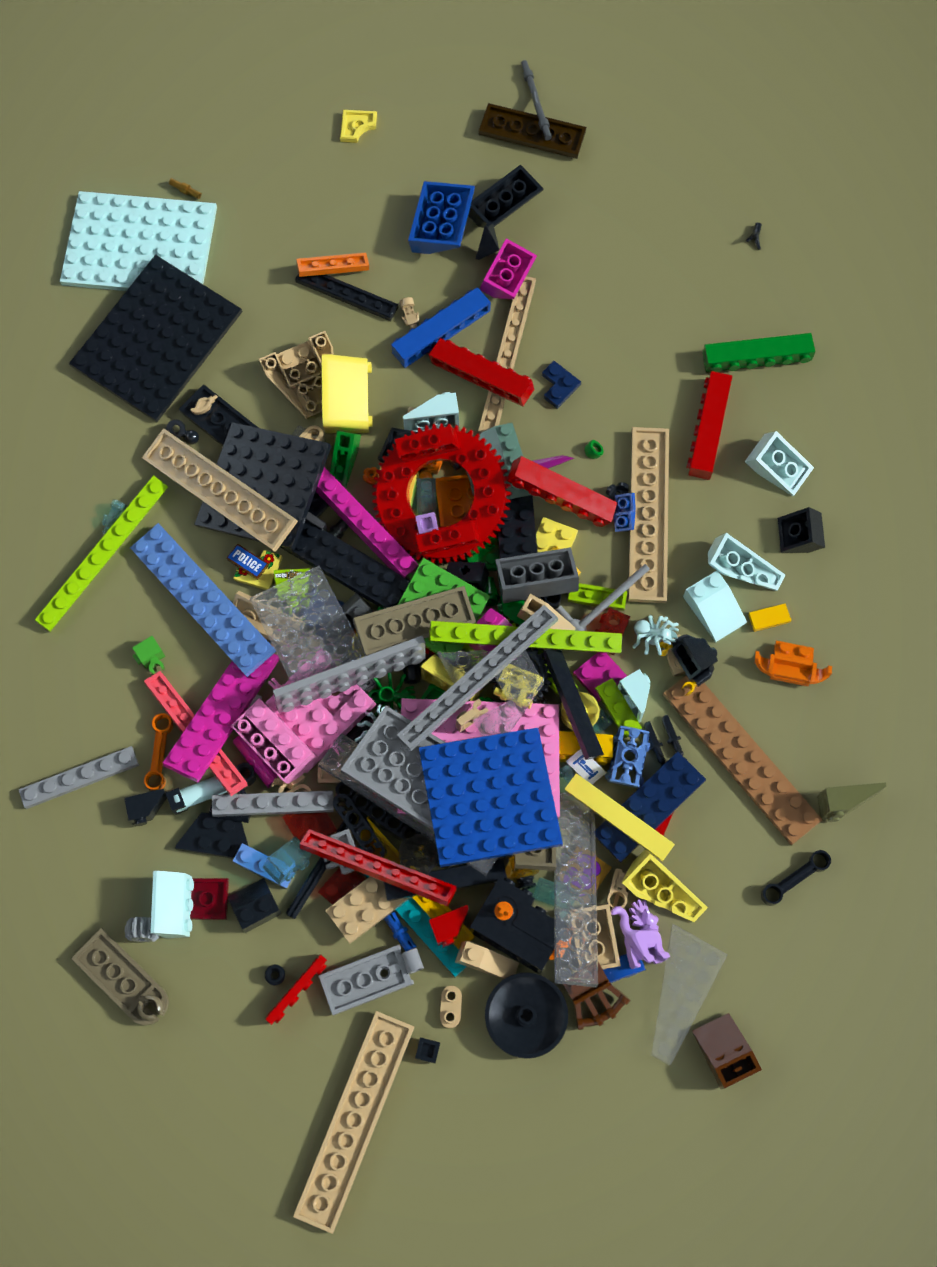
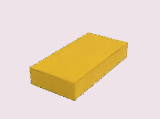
(769, 617)

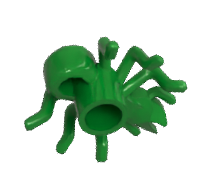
(387, 695)

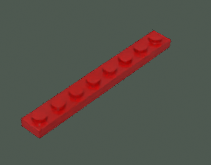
(378, 867)

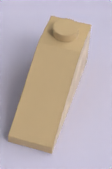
(485, 960)

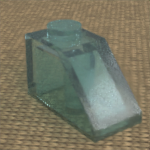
(426, 495)

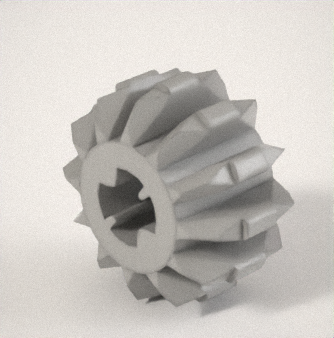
(139, 930)

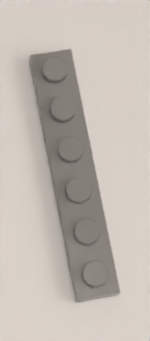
(78, 777)
(272, 803)

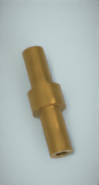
(185, 188)

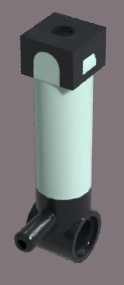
(189, 796)

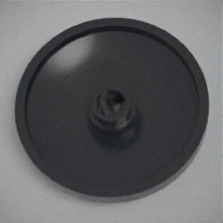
(526, 1015)

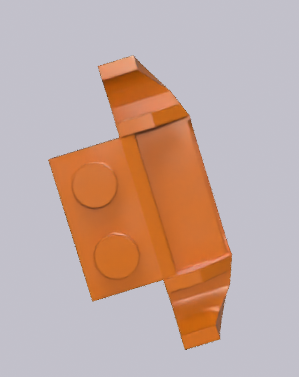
(792, 664)

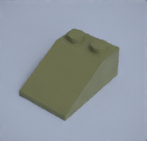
(841, 800)

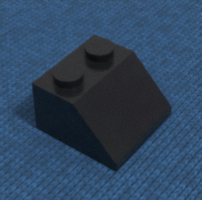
(801, 531)
(254, 905)

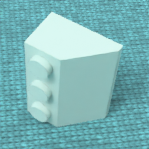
(171, 904)

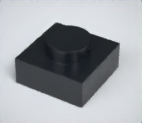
(427, 1050)

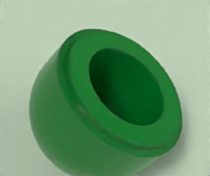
(590, 452)

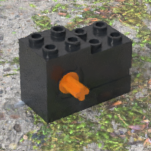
(515, 926)

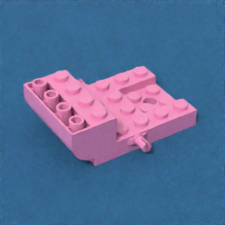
(300, 738)

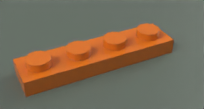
(332, 264)

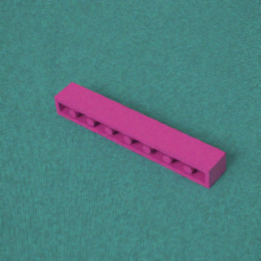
(365, 526)

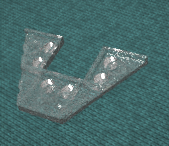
(517, 681)

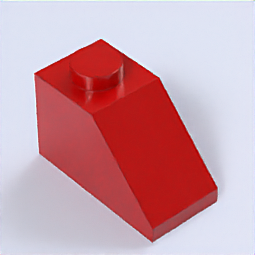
(448, 925)

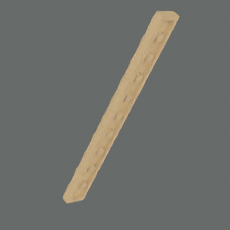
(509, 350)

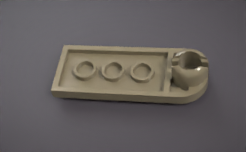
(122, 978)

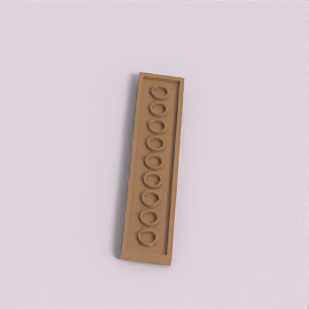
(744, 760)

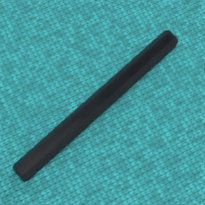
(313, 878)

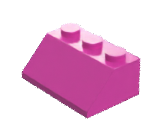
(508, 271)

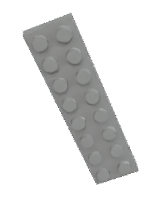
(349, 674)

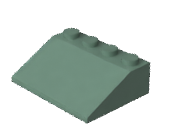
(507, 445)

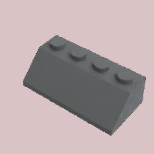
(537, 574)

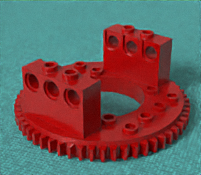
(434, 445)

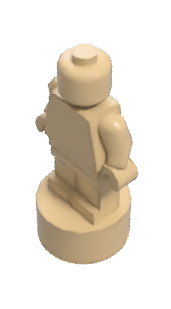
(410, 318)

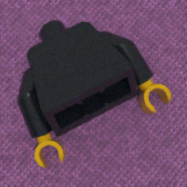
(694, 657)

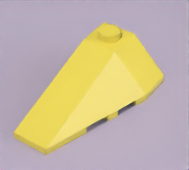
(655, 883)

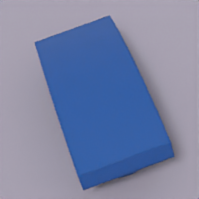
(625, 512)
(620, 972)

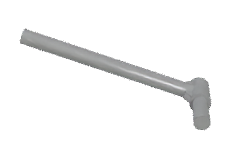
(581, 625)

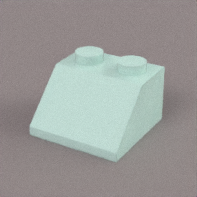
(635, 691)

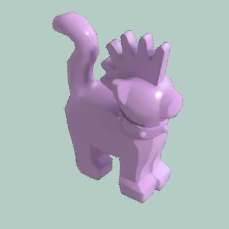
(643, 941)

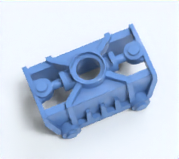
(618, 759)

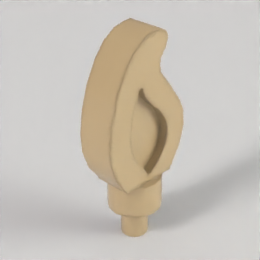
(203, 405)

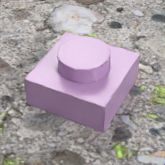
(426, 522)

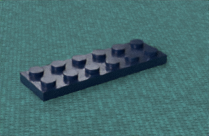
(653, 803)

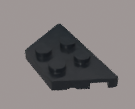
(213, 837)

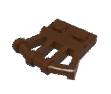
(583, 993)

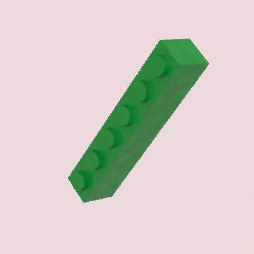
(758, 352)

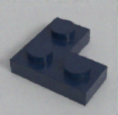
(563, 384)

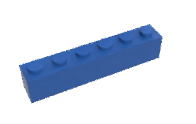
(443, 325)

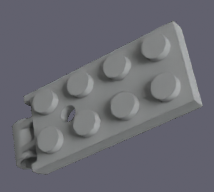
(362, 980)

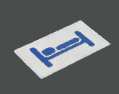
(587, 769)

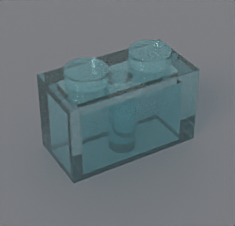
(287, 861)

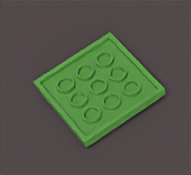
(432, 579)

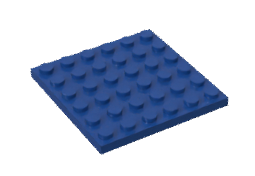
(490, 797)

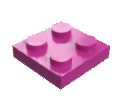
(597, 671)

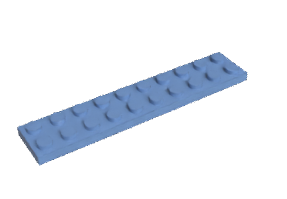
(203, 600)

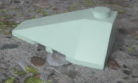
(740, 562)

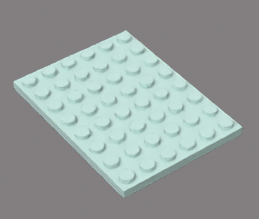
(120, 235)

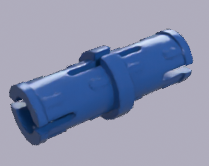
(400, 932)

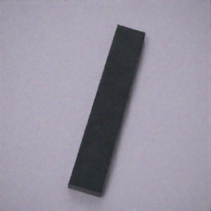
(350, 295)
(573, 704)
(459, 876)

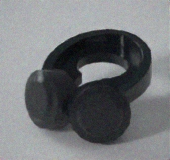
(621, 488)

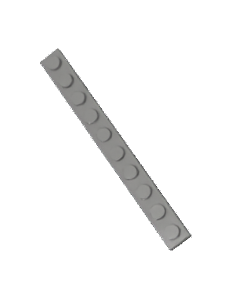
(477, 677)

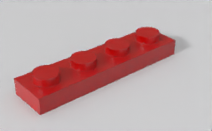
(291, 997)

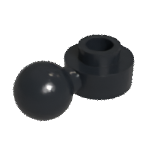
(190, 436)

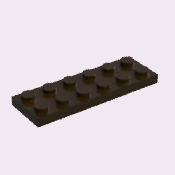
(524, 130)

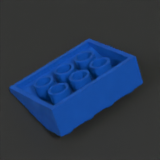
(440, 217)

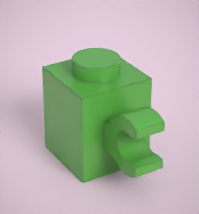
(149, 654)

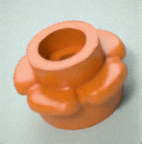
(370, 479)

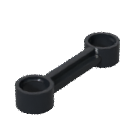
(796, 877)

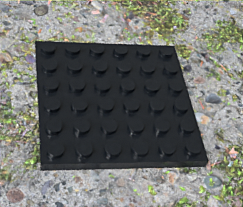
(275, 466)

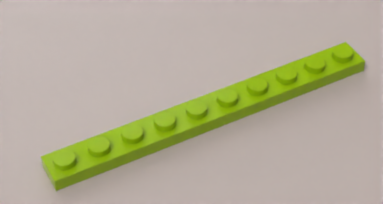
(101, 554)
(551, 639)

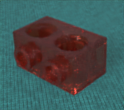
(612, 614)

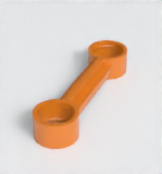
(158, 751)

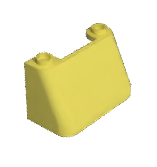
(345, 394)

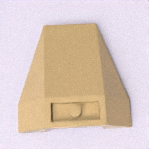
(299, 373)

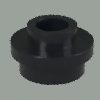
(268, 974)

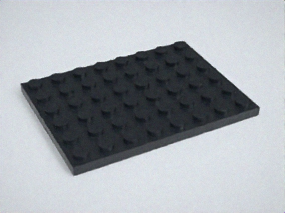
(156, 338)

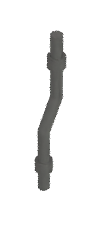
(543, 122)

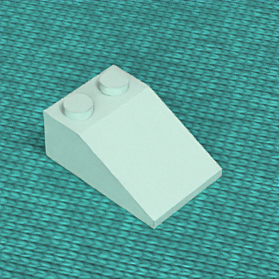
(438, 410)
(779, 463)
(715, 606)

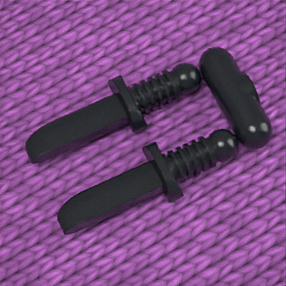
(673, 738)

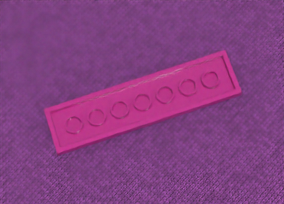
(214, 719)

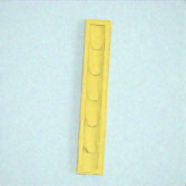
(619, 817)

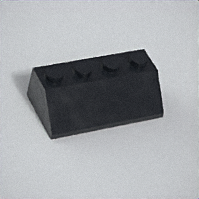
(504, 197)

